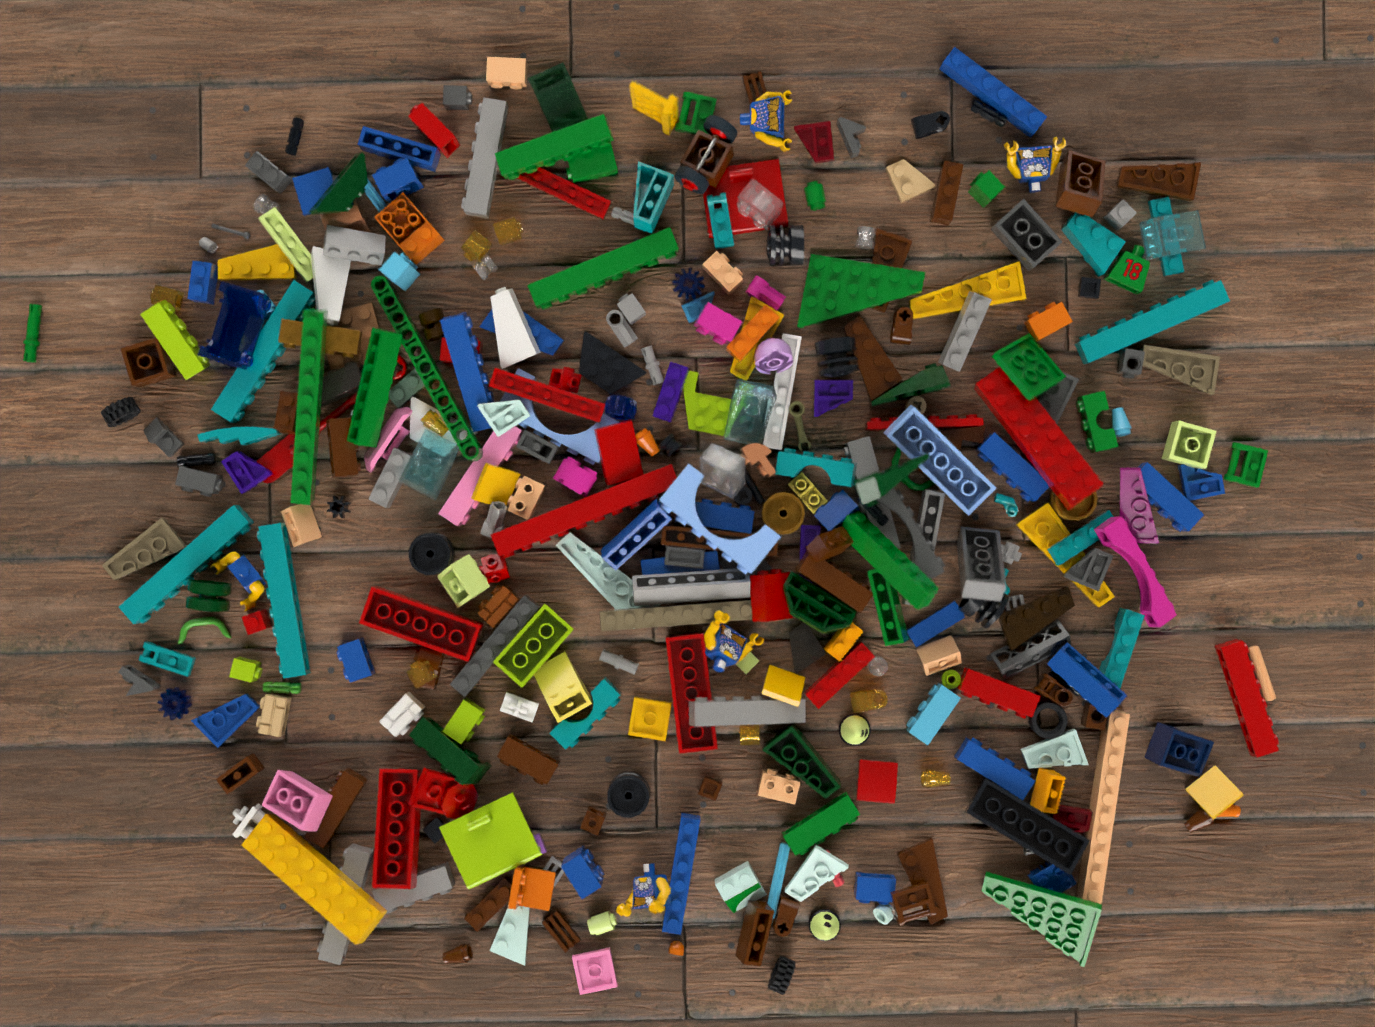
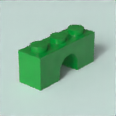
(1090, 407)

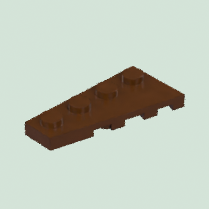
(1171, 181)
(890, 251)
(874, 365)
(922, 866)

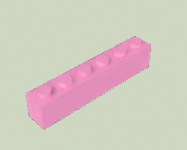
(494, 452)

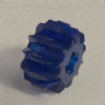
(691, 278)
(620, 407)
(182, 704)

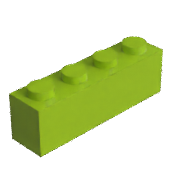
(175, 338)

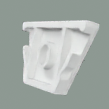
(417, 429)

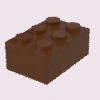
(1080, 183)

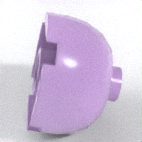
(773, 355)

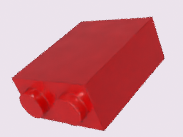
(434, 130)
(768, 596)

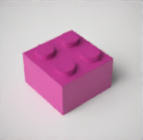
(717, 324)

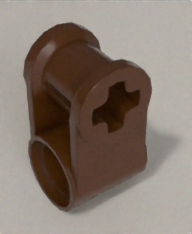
(902, 330)
(1051, 688)
(786, 913)

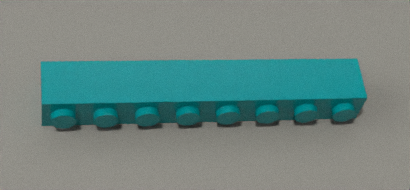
(1156, 320)
(244, 383)
(186, 564)
(284, 600)

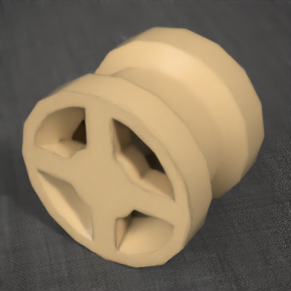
(918, 402)

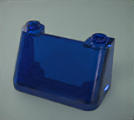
(237, 327)

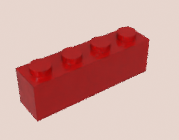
(839, 674)
(998, 692)

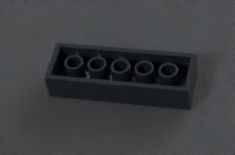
(1027, 826)

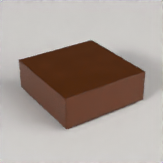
(710, 788)

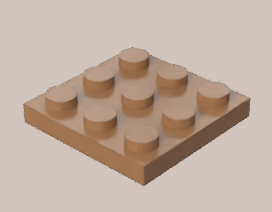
(360, 319)

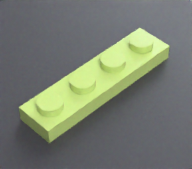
(288, 242)

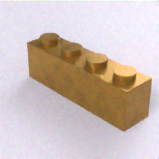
(337, 339)

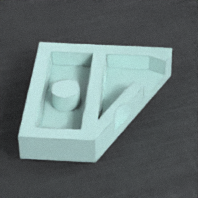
(504, 414)

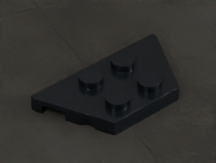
(606, 366)

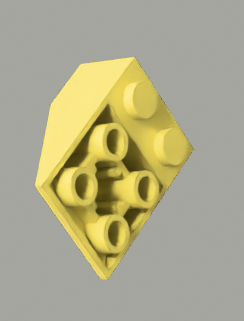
(562, 687)

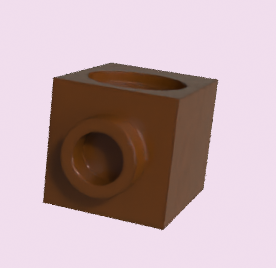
(1087, 721)
(593, 820)

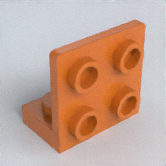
(532, 888)

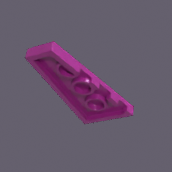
(1135, 506)

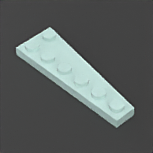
(612, 584)

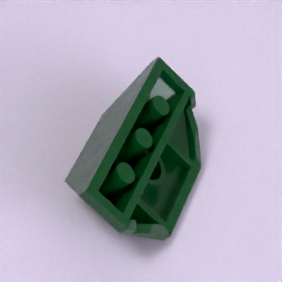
(344, 189)
(816, 606)

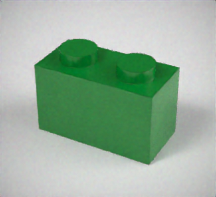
(985, 188)

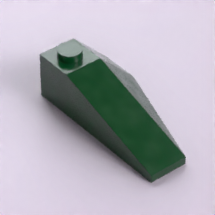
(926, 381)
(879, 484)

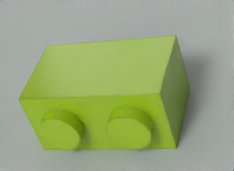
(464, 721)

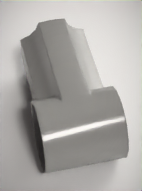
(622, 329)
(494, 519)

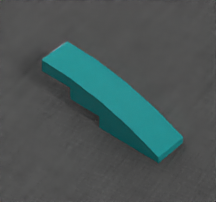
(245, 435)

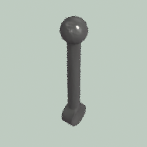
(246, 235)

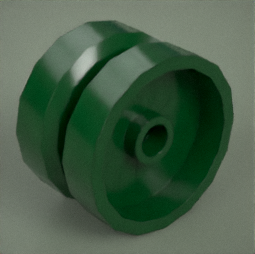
(208, 595)

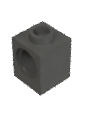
(456, 97)
(1137, 358)

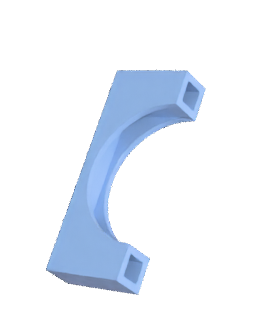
(582, 443)
(681, 501)

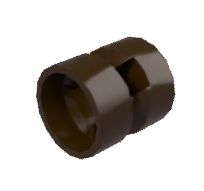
(428, 320)

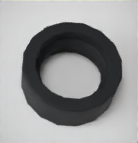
(1061, 725)

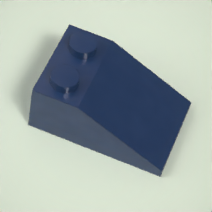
(1178, 750)

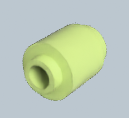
(602, 923)

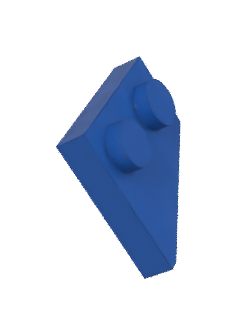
(1200, 483)

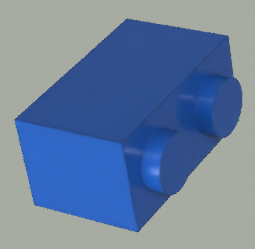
(203, 282)
(835, 511)
(355, 660)
(874, 887)

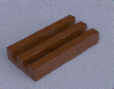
(752, 77)
(554, 934)

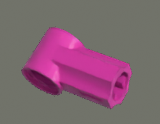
(764, 292)

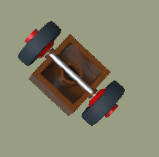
(707, 155)

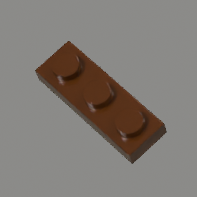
(489, 904)

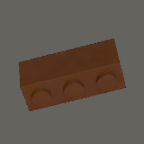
(946, 193)
(341, 452)
(527, 759)
(754, 933)

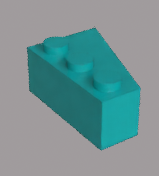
(652, 193)
(1093, 241)

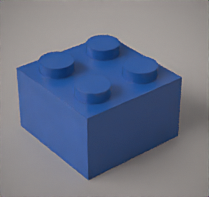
(397, 179)
(583, 871)

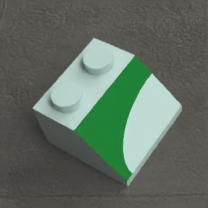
(739, 886)

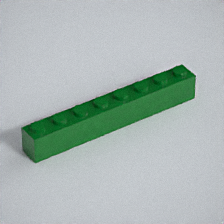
(603, 268)

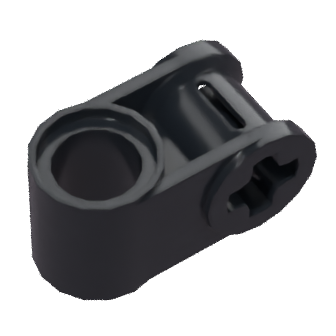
(926, 124)

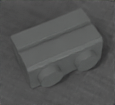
(268, 172)

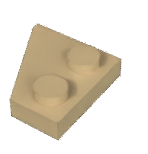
(908, 180)

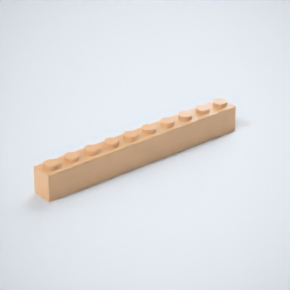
(1103, 806)

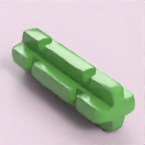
(282, 687)

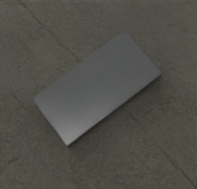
(684, 556)

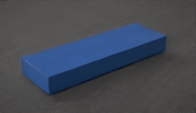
(935, 623)

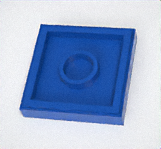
(311, 187)

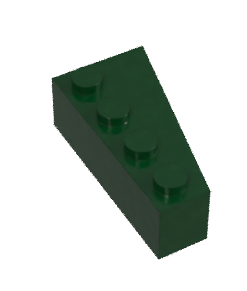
(450, 753)
(801, 758)

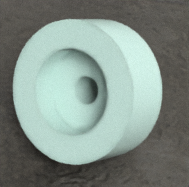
(883, 913)

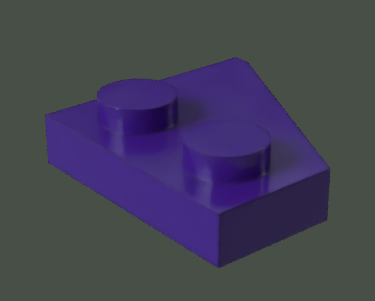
(831, 394)
(245, 471)

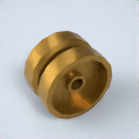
(793, 508)
(1079, 512)

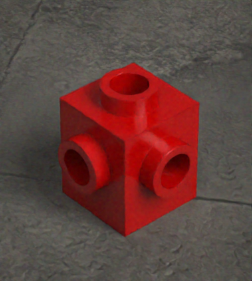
(565, 379)
(494, 568)

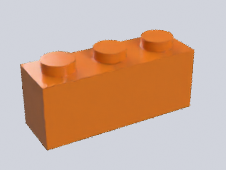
(752, 333)

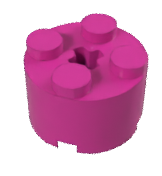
(575, 477)

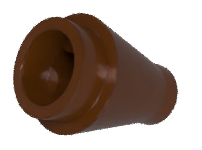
(1198, 821)
(459, 954)

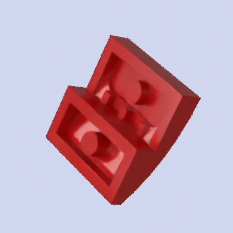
(876, 781)

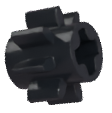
(334, 504)

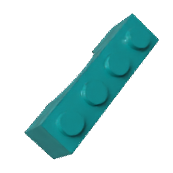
(841, 471)
(1126, 632)
(569, 730)

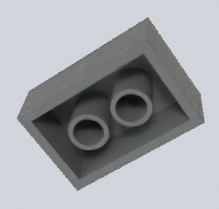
(1026, 235)

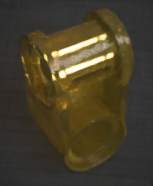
(864, 700)

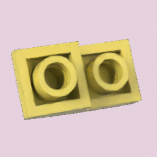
(807, 492)

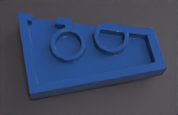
(226, 719)

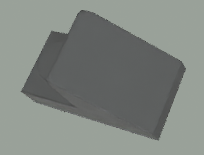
(848, 130)
(163, 437)
(537, 447)
(141, 682)

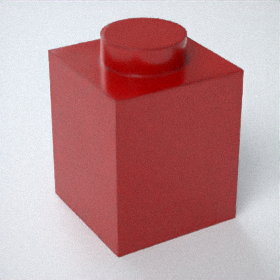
(256, 622)

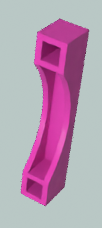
(1154, 602)

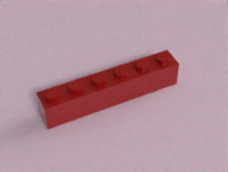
(1247, 698)

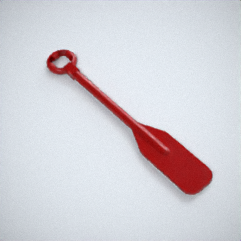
(281, 456)

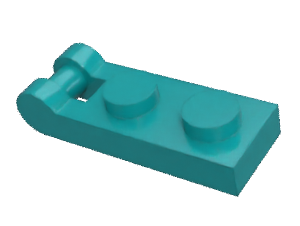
(720, 221)
(167, 659)

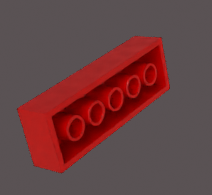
(421, 623)
(689, 680)
(396, 830)

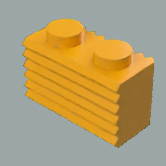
(842, 641)
(1047, 791)

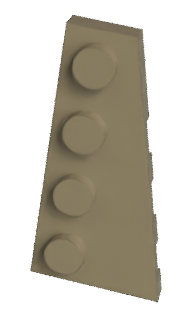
(1186, 367)
(149, 547)

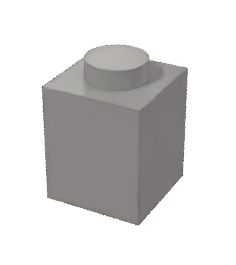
(1120, 215)
(630, 308)

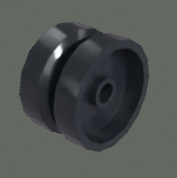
(420, 549)
(622, 804)

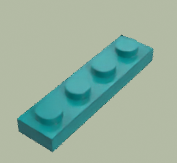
(1172, 264)
(1077, 540)

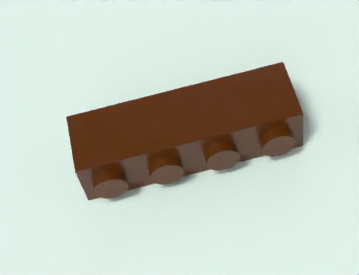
(835, 582)
(344, 795)

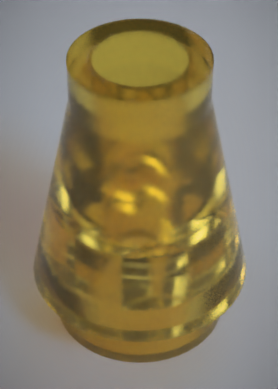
(434, 422)
(934, 778)

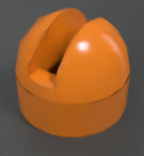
(676, 948)

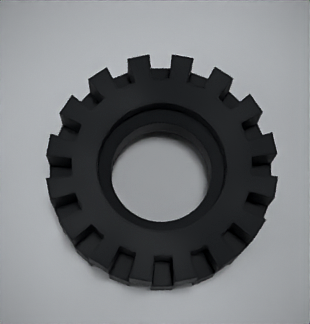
(120, 411)
(781, 975)

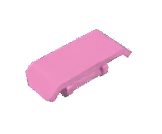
(386, 435)

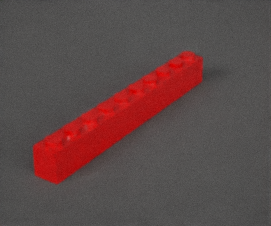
(582, 511)

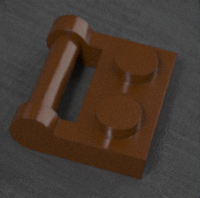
(910, 898)

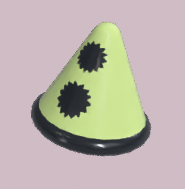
(854, 729)
(824, 925)

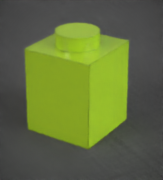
(246, 669)

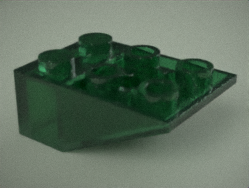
(558, 97)

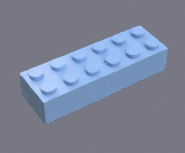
(946, 464)

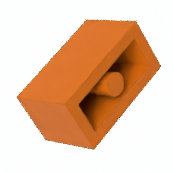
(1047, 322)

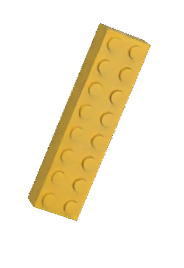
(314, 878)

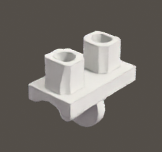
(519, 707)
(244, 828)

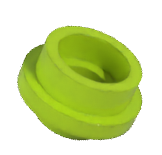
(944, 679)

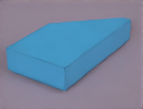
(693, 308)

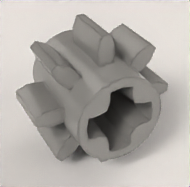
(1010, 552)

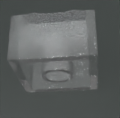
(759, 205)
(722, 470)

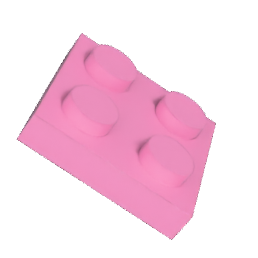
(594, 971)

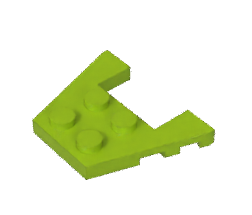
(704, 411)

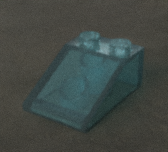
(1172, 235)
(749, 412)
(429, 465)

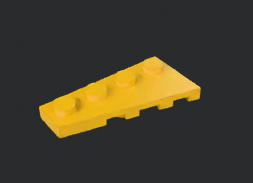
(746, 366)

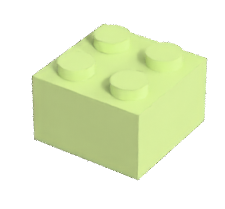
(1189, 444)
(463, 580)

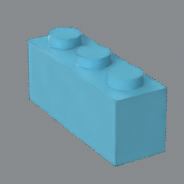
(400, 270)
(932, 713)

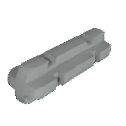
(625, 216)

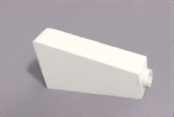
(330, 283)
(512, 329)

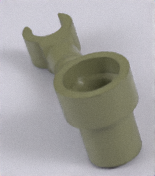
(799, 423)

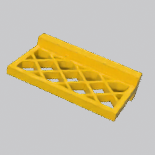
(655, 106)

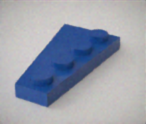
(545, 339)

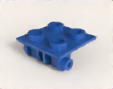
(1051, 878)

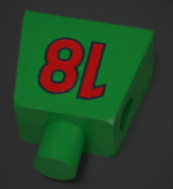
(1129, 271)

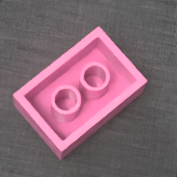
(297, 800)

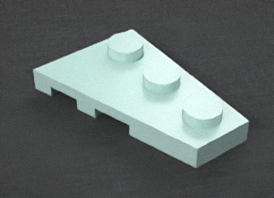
(1059, 751)
(815, 871)
(512, 935)

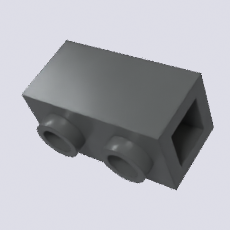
(200, 480)

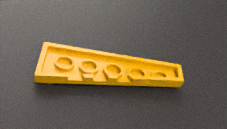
(1000, 285)
(1045, 530)

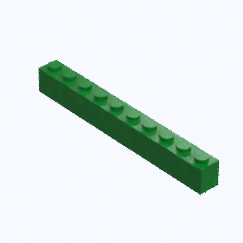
(309, 405)

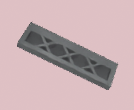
(1038, 652)

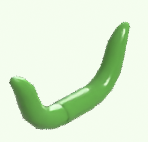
(202, 621)

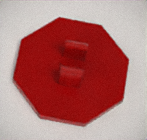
(459, 800)

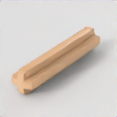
(1261, 673)

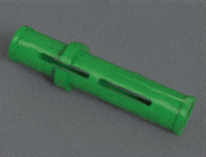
(32, 335)

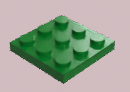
(1028, 366)

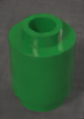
(815, 195)

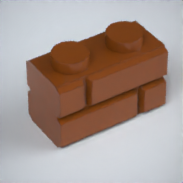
(498, 606)

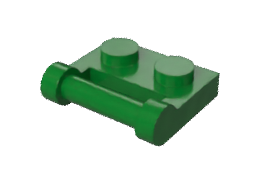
(704, 107)
(1252, 465)

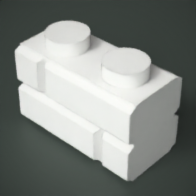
(402, 714)

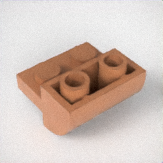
(352, 219)
(757, 453)

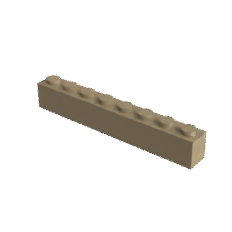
(673, 615)

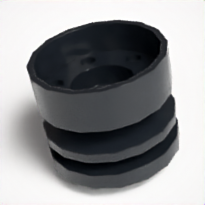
(786, 245)
(837, 356)
(987, 610)

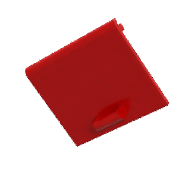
(733, 183)

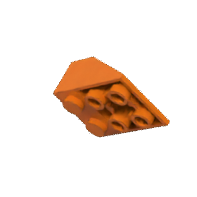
(409, 228)

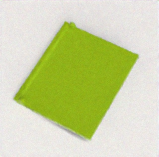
(490, 841)

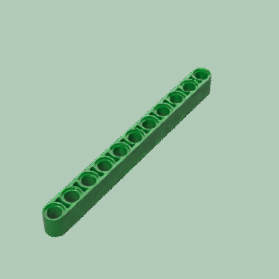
(422, 360)

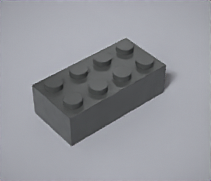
(981, 564)

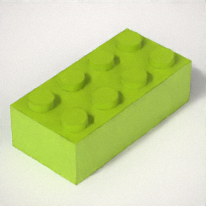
(533, 645)

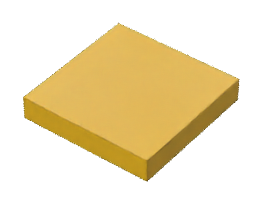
(495, 484)
(783, 685)
(649, 718)
(1214, 792)

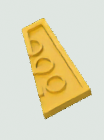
(257, 265)

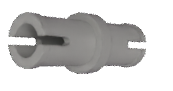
(652, 365)
(619, 661)

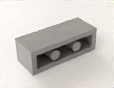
(354, 245)
(388, 481)

